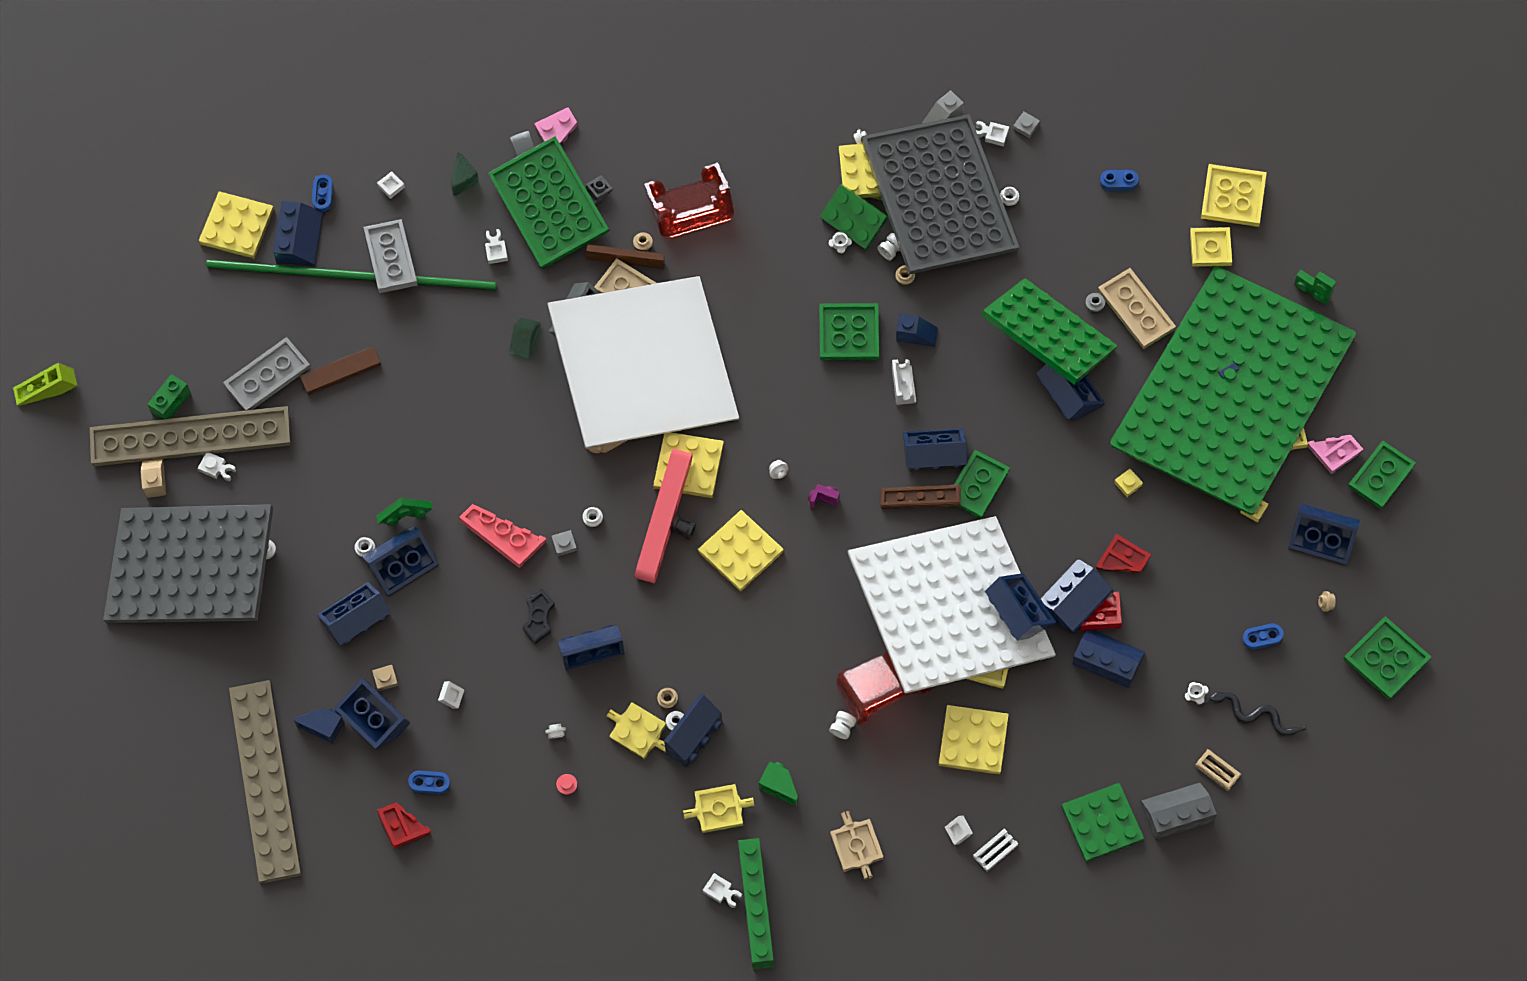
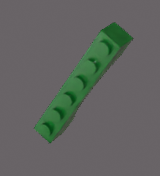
(756, 903)

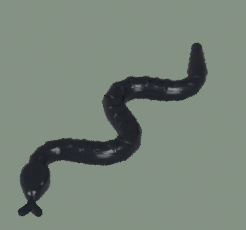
(1220, 696)

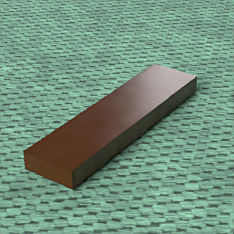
(627, 256)
(340, 370)
(920, 496)

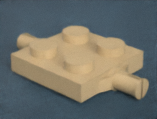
(856, 845)

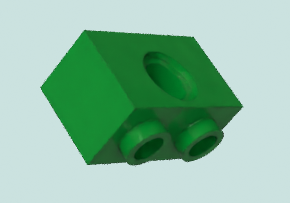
(169, 398)

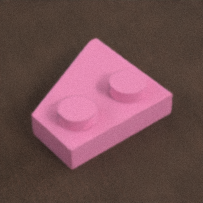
(557, 125)
(1335, 451)

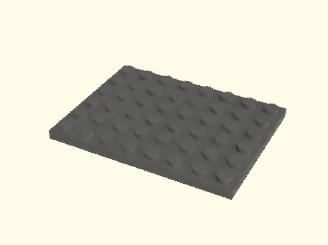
(939, 194)
(189, 564)

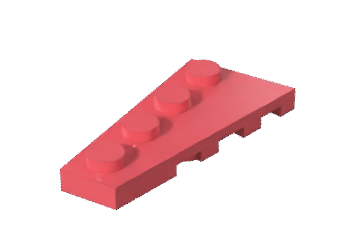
(502, 535)

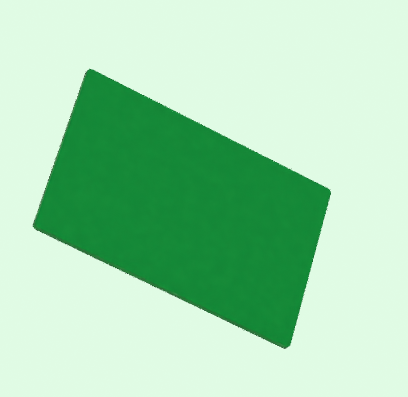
(1239, 428)

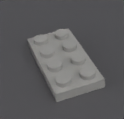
(390, 256)
(266, 375)

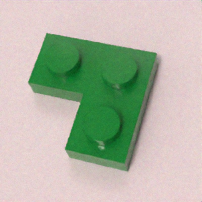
(1319, 287)
(402, 508)

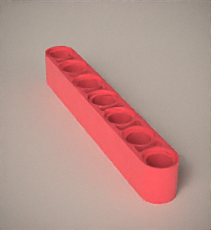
(663, 516)

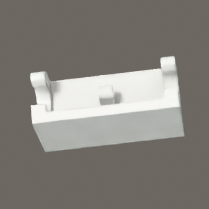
(903, 382)

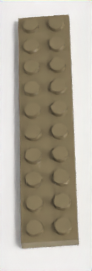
(190, 436)
(265, 782)

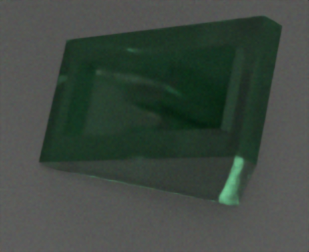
(463, 176)
(523, 337)

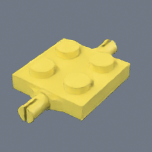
(637, 730)
(718, 808)

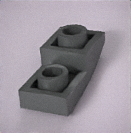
(522, 142)
(598, 189)

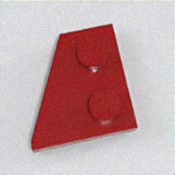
(1123, 557)
(1106, 615)
(400, 825)

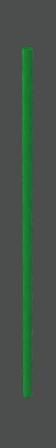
(343, 274)

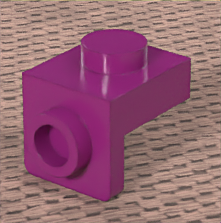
(826, 494)

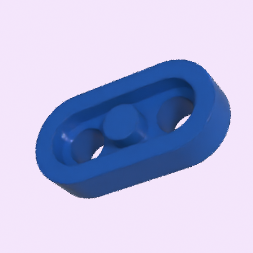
(1119, 180)
(322, 194)
(1261, 635)
(430, 781)

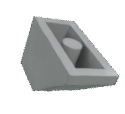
(945, 107)

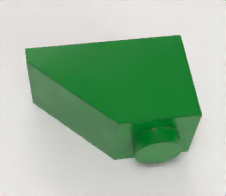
(778, 783)

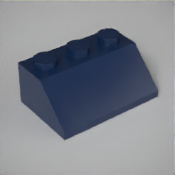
(297, 234)
(1072, 399)
(935, 448)
(1324, 533)
(400, 560)
(1076, 595)
(1019, 606)
(354, 613)
(591, 647)
(1108, 658)
(371, 714)
(693, 731)

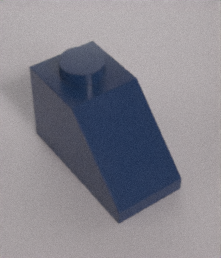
(915, 330)
(321, 723)

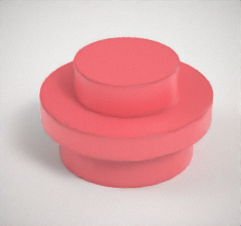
(566, 784)

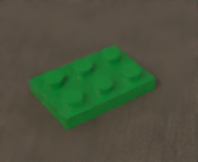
(854, 216)
(1381, 475)
(980, 482)

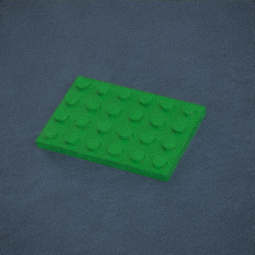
(548, 202)
(1049, 331)

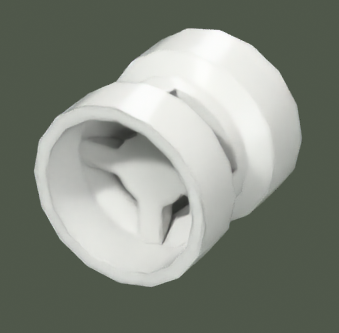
(889, 247)
(843, 724)

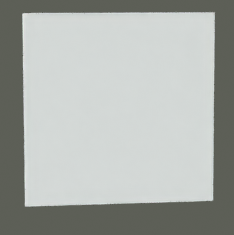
(642, 361)
(935, 604)

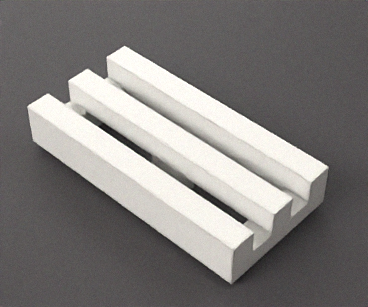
(1008, 838)

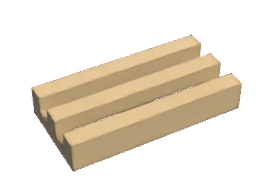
(1227, 786)

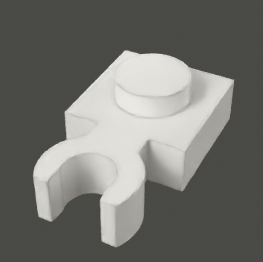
(994, 133)
(495, 248)
(214, 465)
(719, 889)

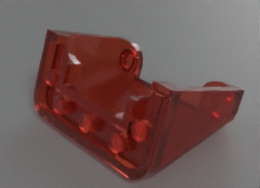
(692, 204)
(871, 687)

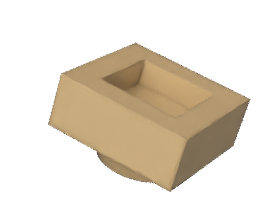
(385, 678)

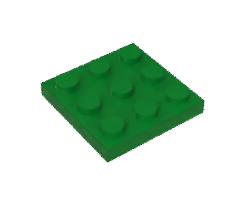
(849, 331)
(1387, 658)
(1102, 822)

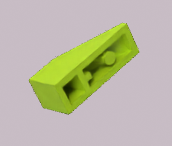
(46, 384)

